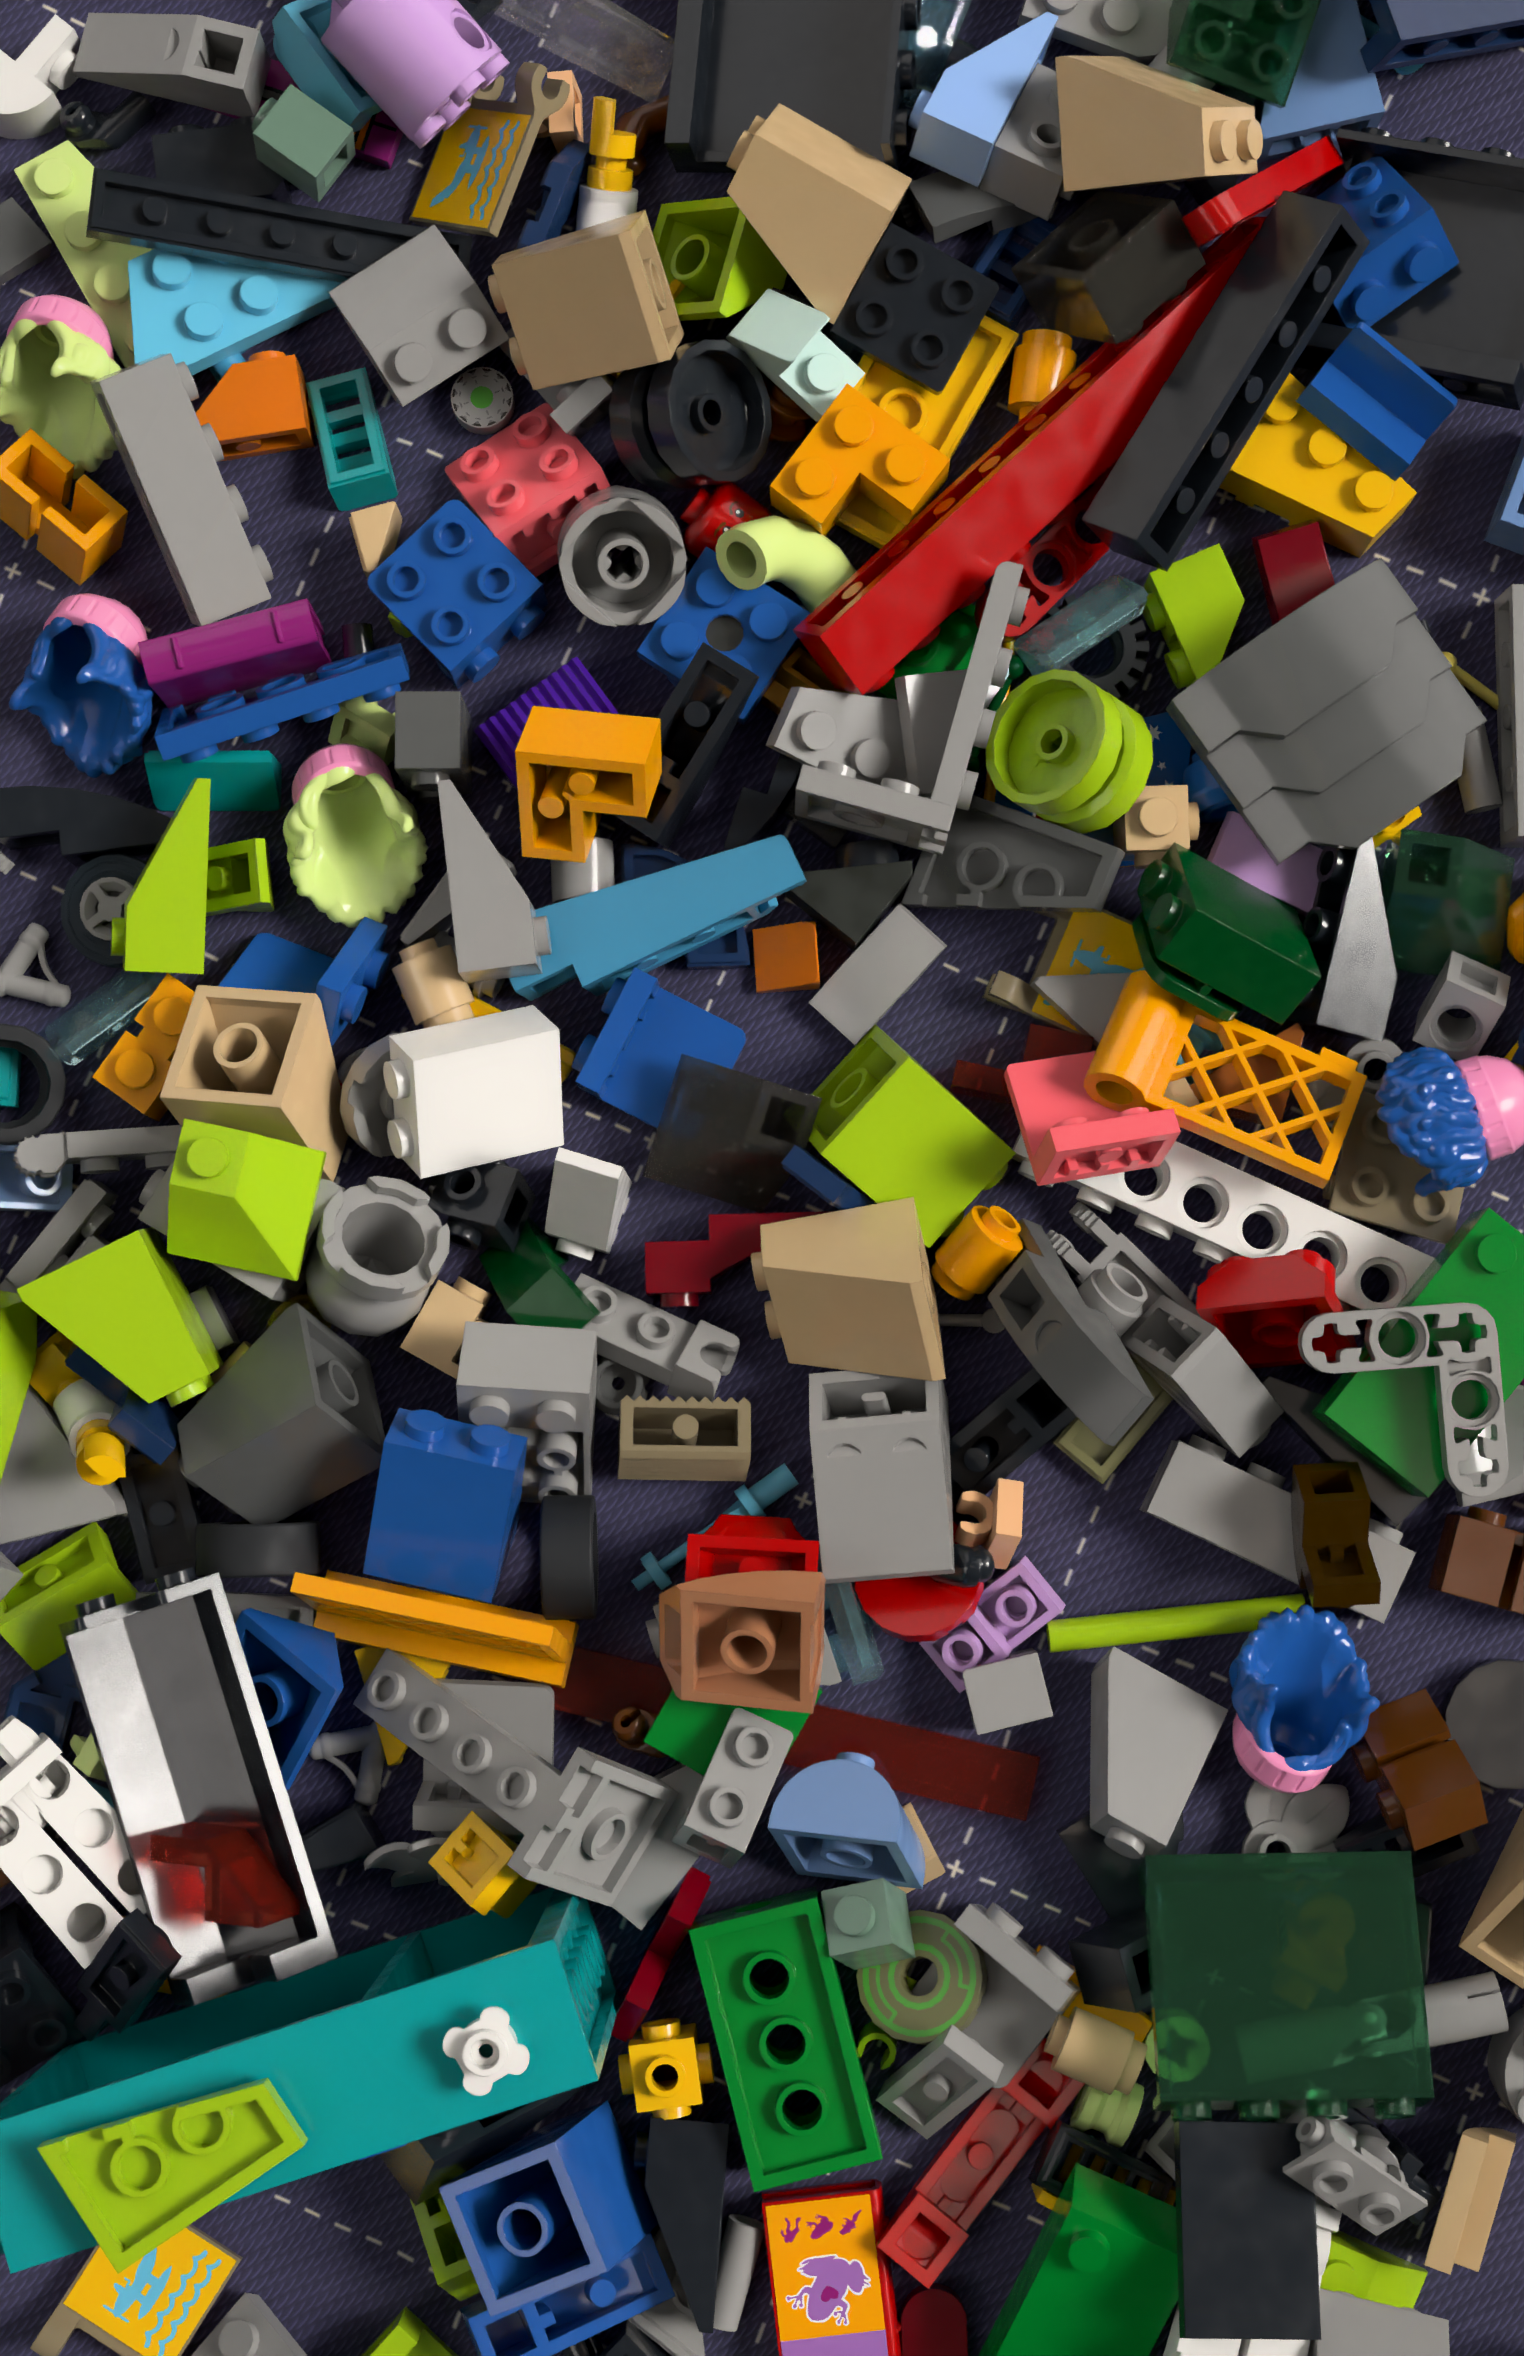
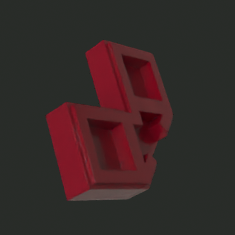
(659, 1953)

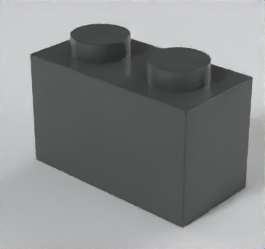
(432, 742)

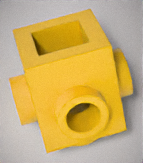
(671, 2044)

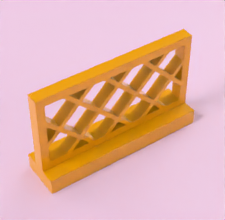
(440, 1627)

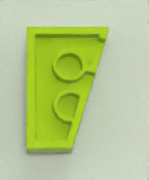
(171, 2165)

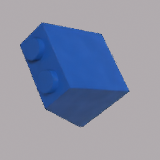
(445, 1504)
(549, 2209)

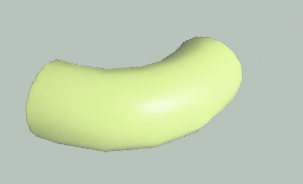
(784, 553)

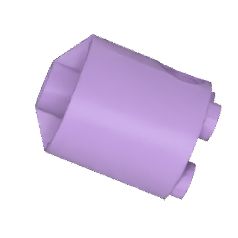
(414, 59)

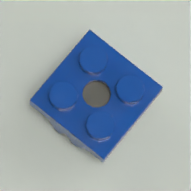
(741, 624)

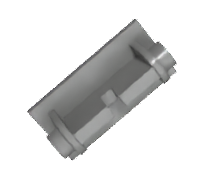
(1350, 2178)

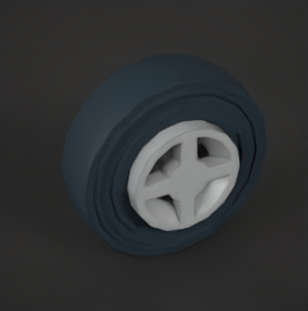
(92, 900)

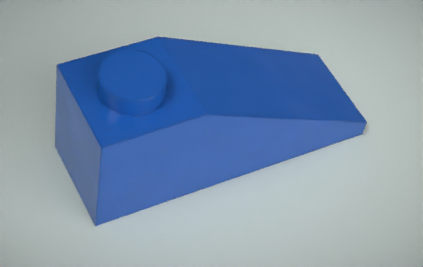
(574, 2312)

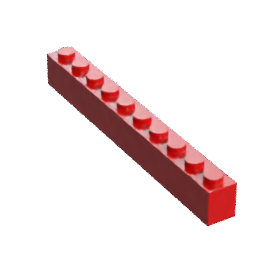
(1009, 491)

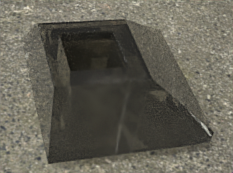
(728, 1133)

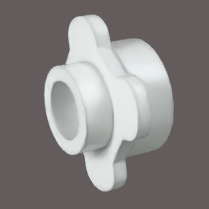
(490, 2029)

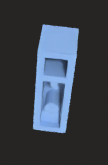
(975, 99)

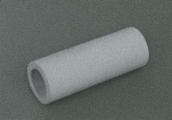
(1479, 780)
(735, 2269)

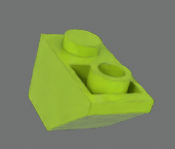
(1195, 611)

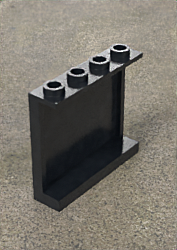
(821, 58)
(1470, 319)

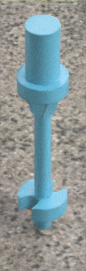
(750, 1503)

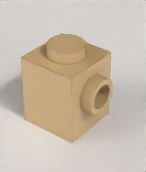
(1156, 822)

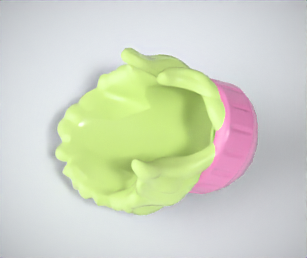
(46, 377)
(352, 836)

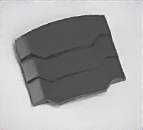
(1332, 718)

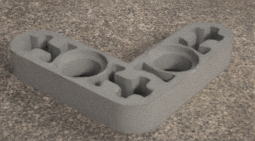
(1450, 1369)

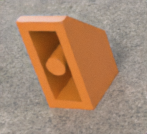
(260, 407)

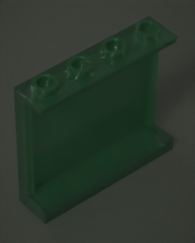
(1286, 1984)

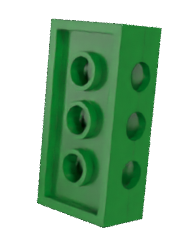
(759, 2076)

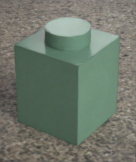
(302, 142)
(867, 1924)

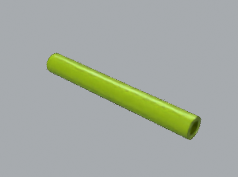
(1165, 1623)

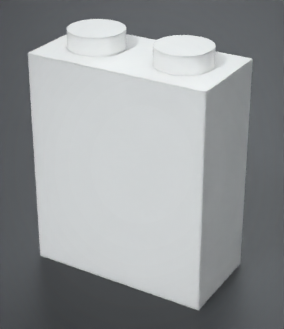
(475, 1091)

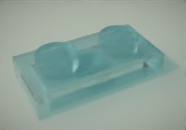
(854, 1643)

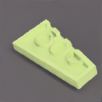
(61, 192)

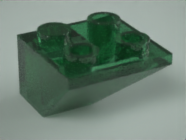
(1241, 43)
(1444, 898)

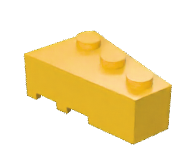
(1310, 473)

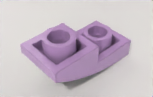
(1245, 857)
(1005, 1616)

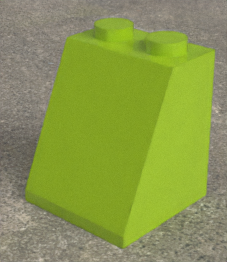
(905, 1135)
(131, 1317)

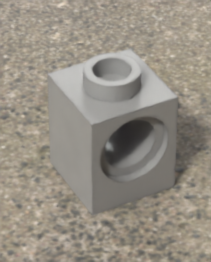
(1467, 987)

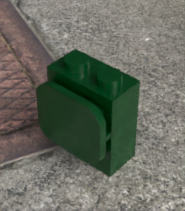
(1221, 939)

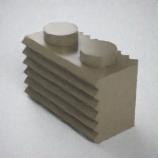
(684, 1439)

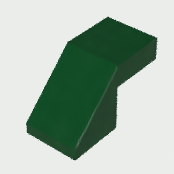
(534, 1284)

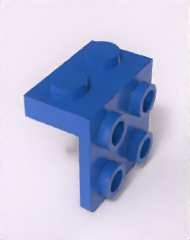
(1404, 246)
(459, 592)
(338, 982)
(642, 1045)

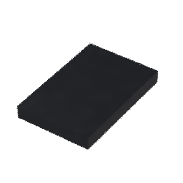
(1244, 2234)

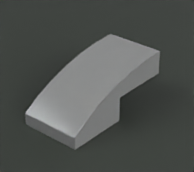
(877, 974)

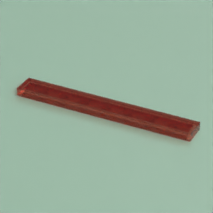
(904, 1754)

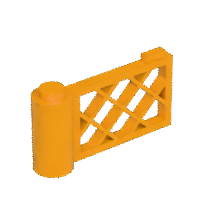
(1141, 1057)

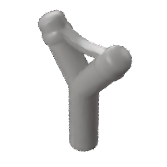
(12, 971)
(372, 1760)

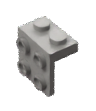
(519, 1709)
(1021, 1992)

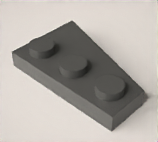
(1013, 864)

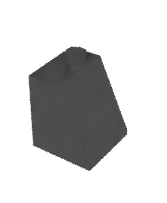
(284, 1422)

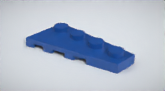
(282, 698)

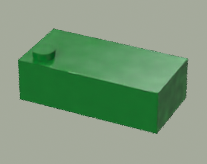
(1394, 1411)
(1094, 2277)

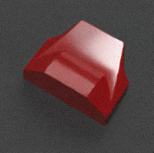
(749, 1545)

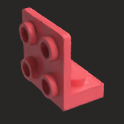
(527, 484)
(1072, 1133)

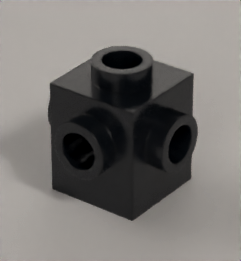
(482, 1205)

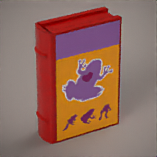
(828, 2273)

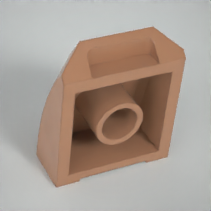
(745, 1639)

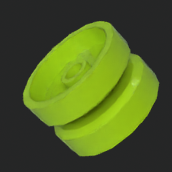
(1069, 751)

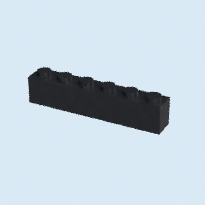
(1226, 379)

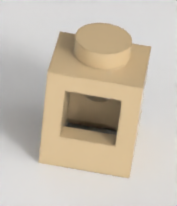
(441, 1323)

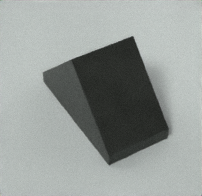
(852, 898)

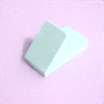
(793, 353)

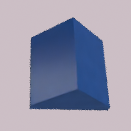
(294, 1680)

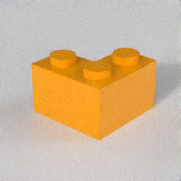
(853, 452)
(575, 769)

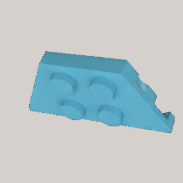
(214, 307)

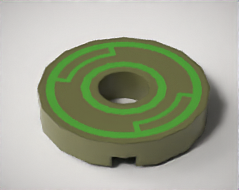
(952, 2001)

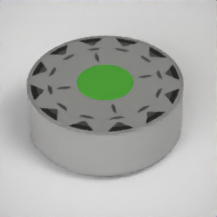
(482, 400)

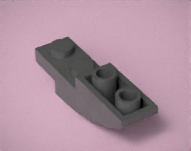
(1067, 1340)

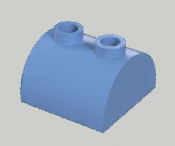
(846, 1824)

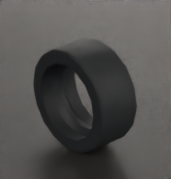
(51, 1084)
(258, 1549)
(568, 1557)

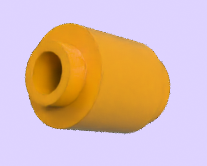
(977, 1251)

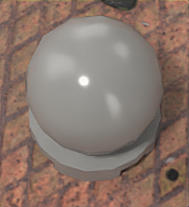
(375, 1256)

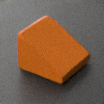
(786, 957)

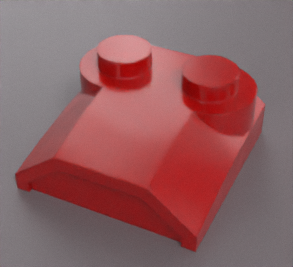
(1266, 1303)

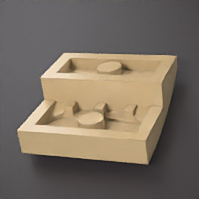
(1470, 2199)

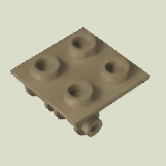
(1379, 1182)

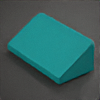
(237, 780)

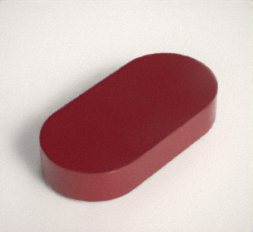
(933, 2323)

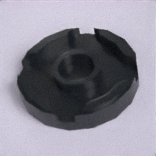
(1488, 1721)

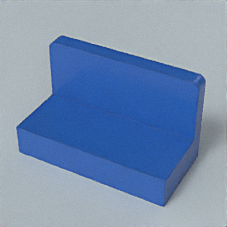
(1377, 400)

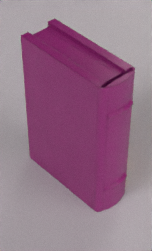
(234, 653)

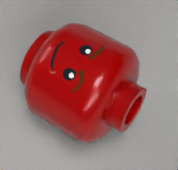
(716, 512)

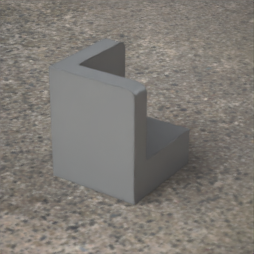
(1007, 1692)

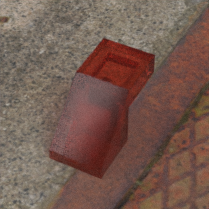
(1038, 1044)
(239, 1878)

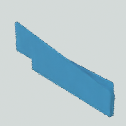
(660, 916)

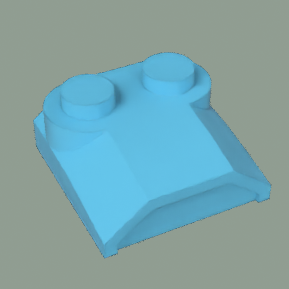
(313, 67)

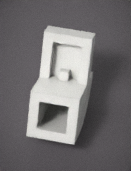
(32, 81)

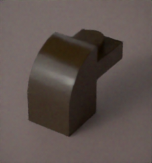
(1332, 1535)

